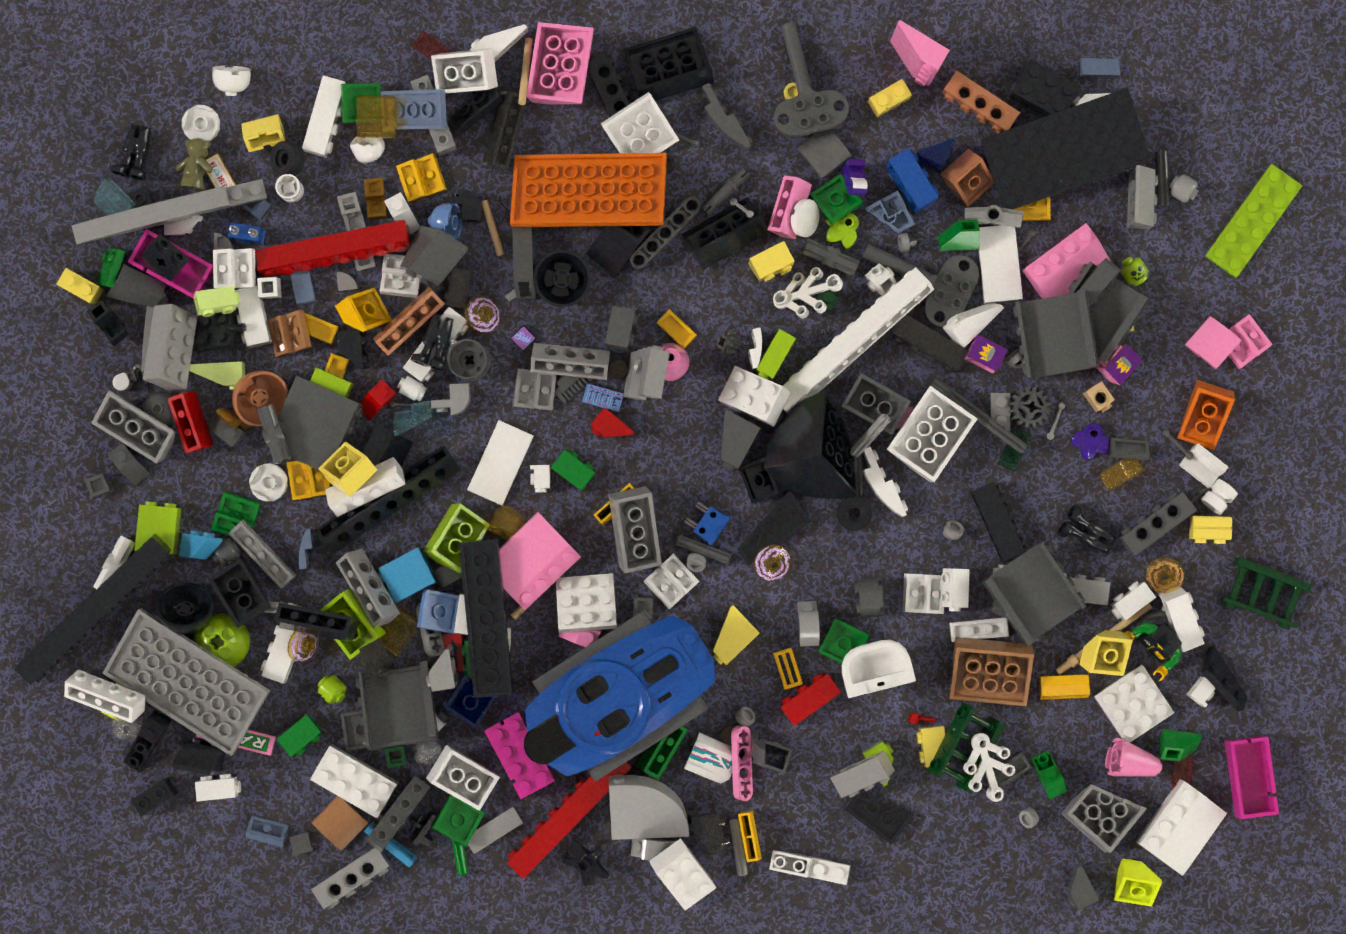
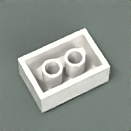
(465, 70)
(754, 396)
(462, 777)
(682, 874)

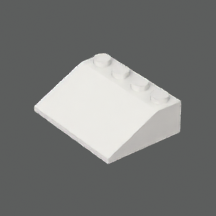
(931, 434)
(1181, 827)

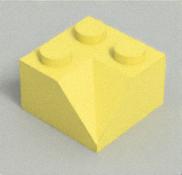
(772, 262)
(347, 469)
(1107, 653)

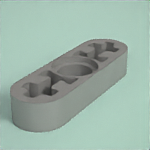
(427, 643)

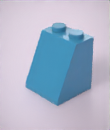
(407, 575)

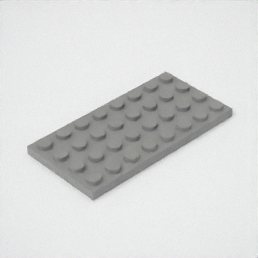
(186, 682)

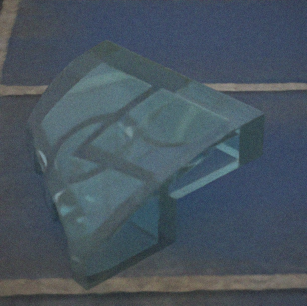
(408, 419)

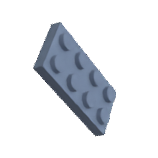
(419, 109)

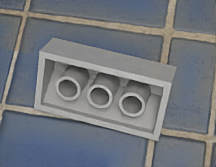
(134, 427)

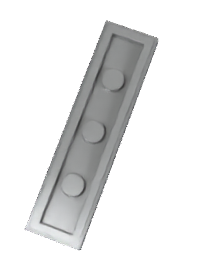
(262, 554)

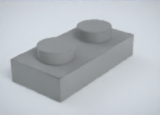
(1000, 409)

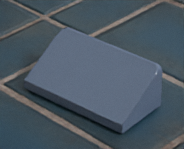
(1099, 68)
(266, 831)

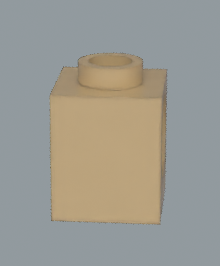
(1091, 393)

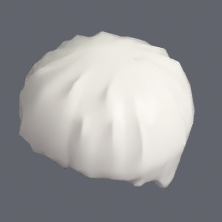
(367, 148)

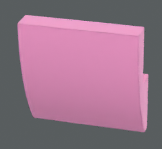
(1213, 342)
(1252, 343)

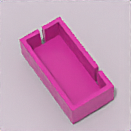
(188, 279)
(509, 747)
(1251, 777)

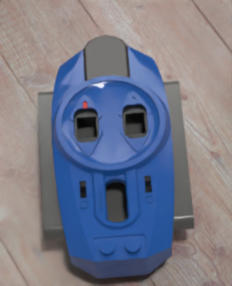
(618, 696)

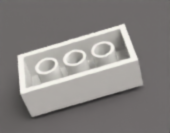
(354, 781)

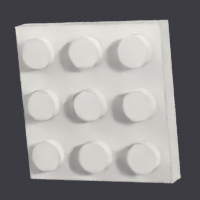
(640, 128)
(586, 603)
(1134, 704)

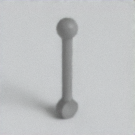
(749, 213)
(1050, 435)

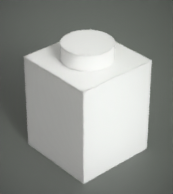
(269, 287)

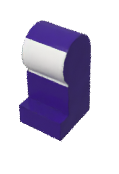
(855, 177)

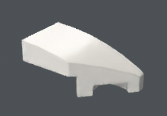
(181, 227)

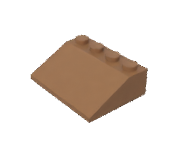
(991, 671)

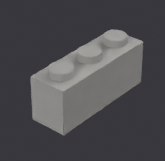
(863, 775)

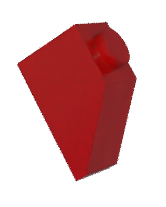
(377, 399)
(609, 426)

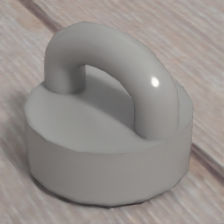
(905, 242)
(1013, 358)
(953, 530)
(696, 562)
(745, 716)
(1029, 817)

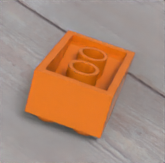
(1206, 414)

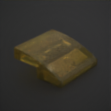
(376, 116)
(399, 631)

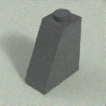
(137, 288)

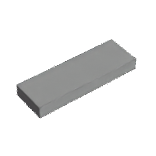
(494, 829)

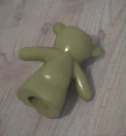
(195, 164)

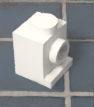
(540, 478)
(1201, 691)

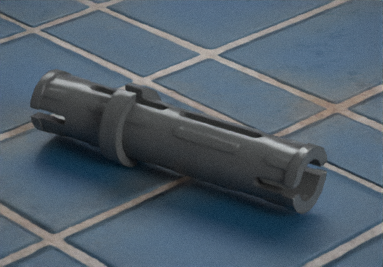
(730, 186)

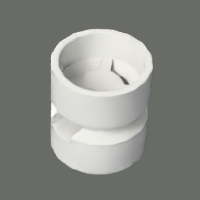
(289, 188)
(1219, 496)

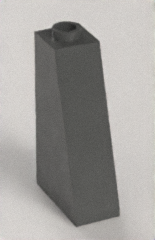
(523, 262)

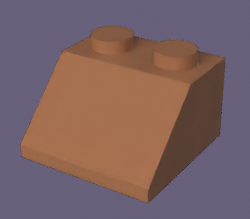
(968, 177)

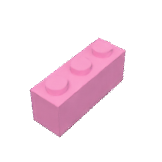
(790, 193)

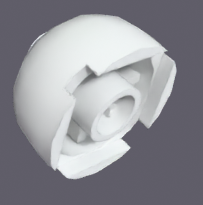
(231, 79)

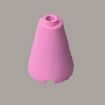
(679, 365)
(1130, 760)

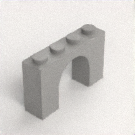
(646, 373)

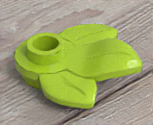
(842, 232)

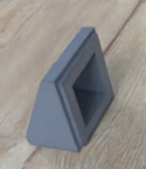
(257, 208)

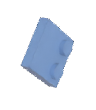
(438, 611)

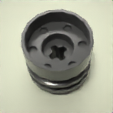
(458, 361)

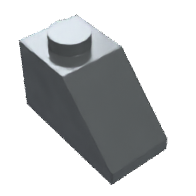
(225, 432)
(129, 464)
(1080, 889)

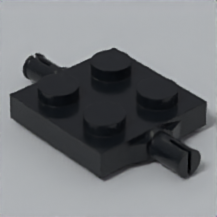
(216, 332)

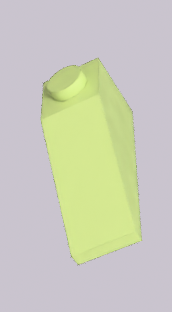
(222, 373)

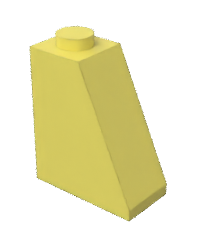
(733, 637)

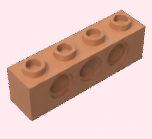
(976, 92)
(408, 321)

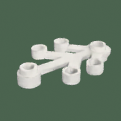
(806, 291)
(986, 765)

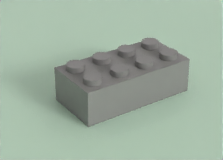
(170, 347)
(635, 529)

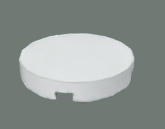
(201, 123)
(805, 217)
(268, 482)

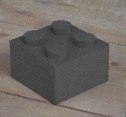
(620, 328)

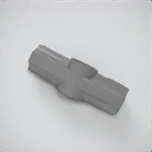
(1006, 217)

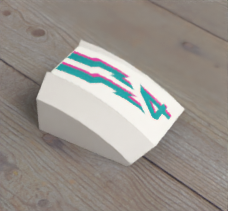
(710, 759)

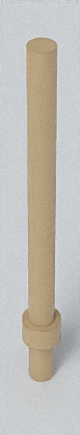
(1073, 660)

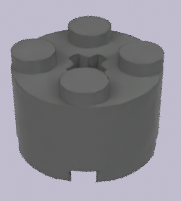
(870, 596)

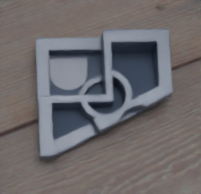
(897, 218)

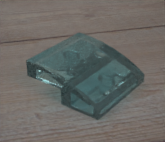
(111, 198)

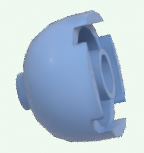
(447, 219)

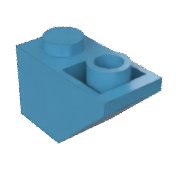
(198, 546)

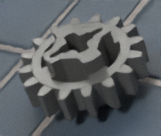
(1027, 415)

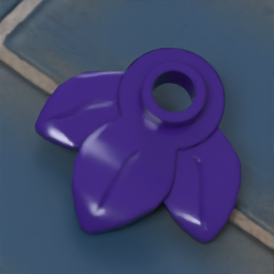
(1091, 444)

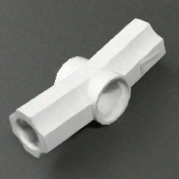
(115, 559)

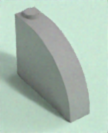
(645, 809)

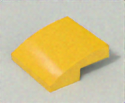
(421, 177)
(306, 481)

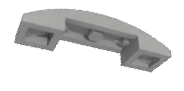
(354, 220)

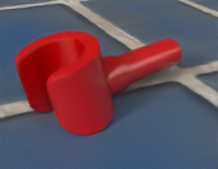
(915, 718)

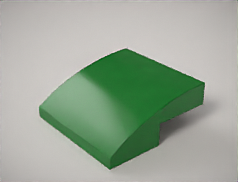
(233, 510)

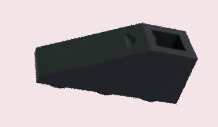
(147, 740)

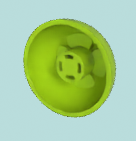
(232, 641)

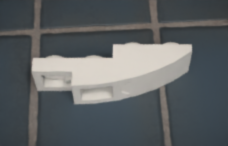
(885, 491)
(809, 867)

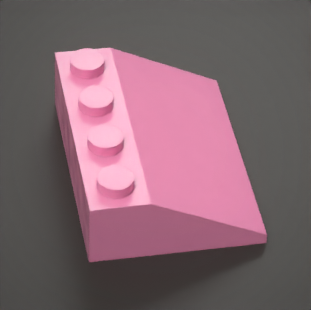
(918, 52)
(559, 64)
(1061, 265)
(534, 560)

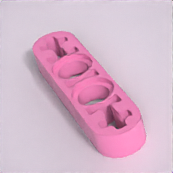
(745, 762)

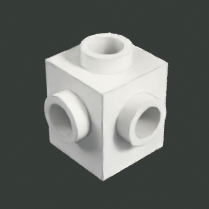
(880, 279)

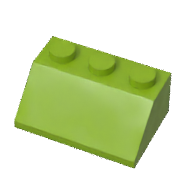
(456, 527)

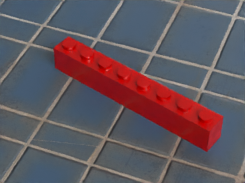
(333, 249)
(561, 822)

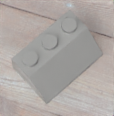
(1142, 198)
(443, 673)

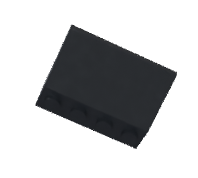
(669, 65)

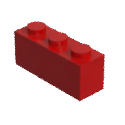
(190, 422)
(809, 698)

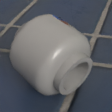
(1184, 188)

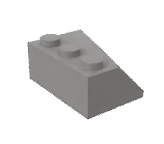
(1102, 816)

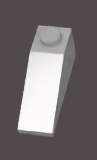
(500, 41)
(968, 324)

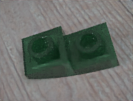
(1010, 457)

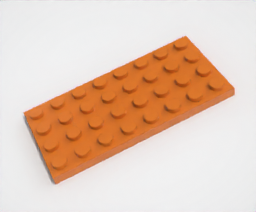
(588, 190)

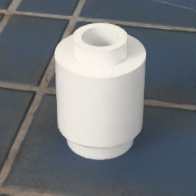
(411, 388)

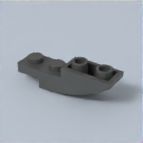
(728, 125)

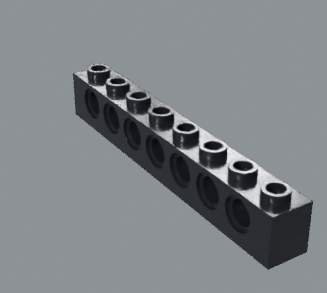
(418, 480)

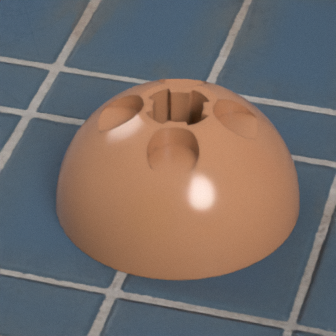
(256, 391)

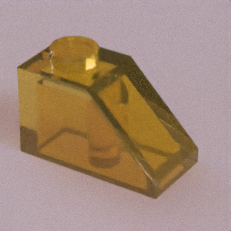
(506, 522)

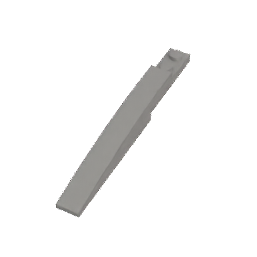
(169, 211)

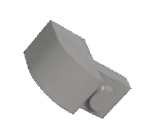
(458, 402)
(808, 623)
(649, 848)

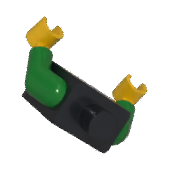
(1160, 643)

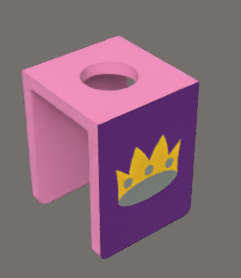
(986, 354)
(1120, 365)

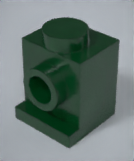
(829, 298)
(396, 756)

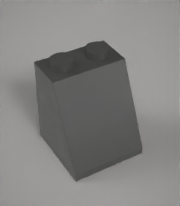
(432, 256)
(736, 440)

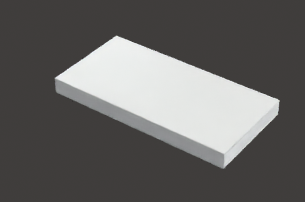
(999, 264)
(500, 462)

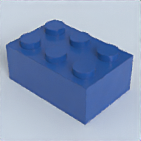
(912, 180)

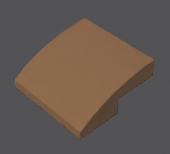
(289, 333)
(339, 822)

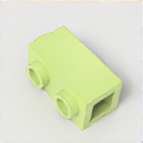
(216, 300)

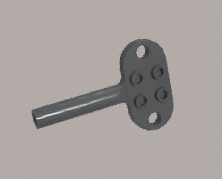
(810, 109)
(950, 285)

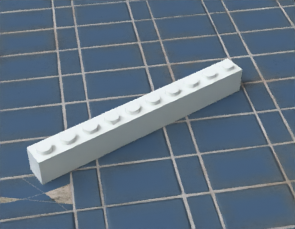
(857, 337)

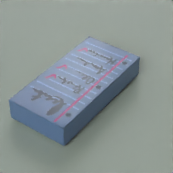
(602, 397)

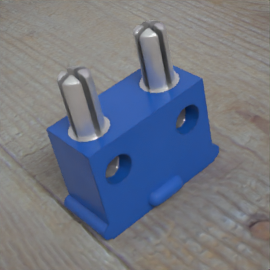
(246, 233)
(712, 526)

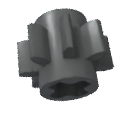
(728, 342)

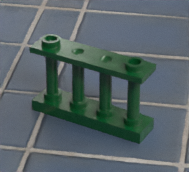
(1280, 581)
(964, 714)

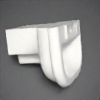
(875, 663)

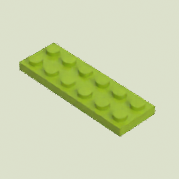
(1253, 220)

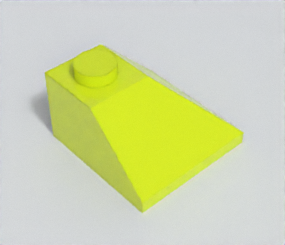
(1136, 883)

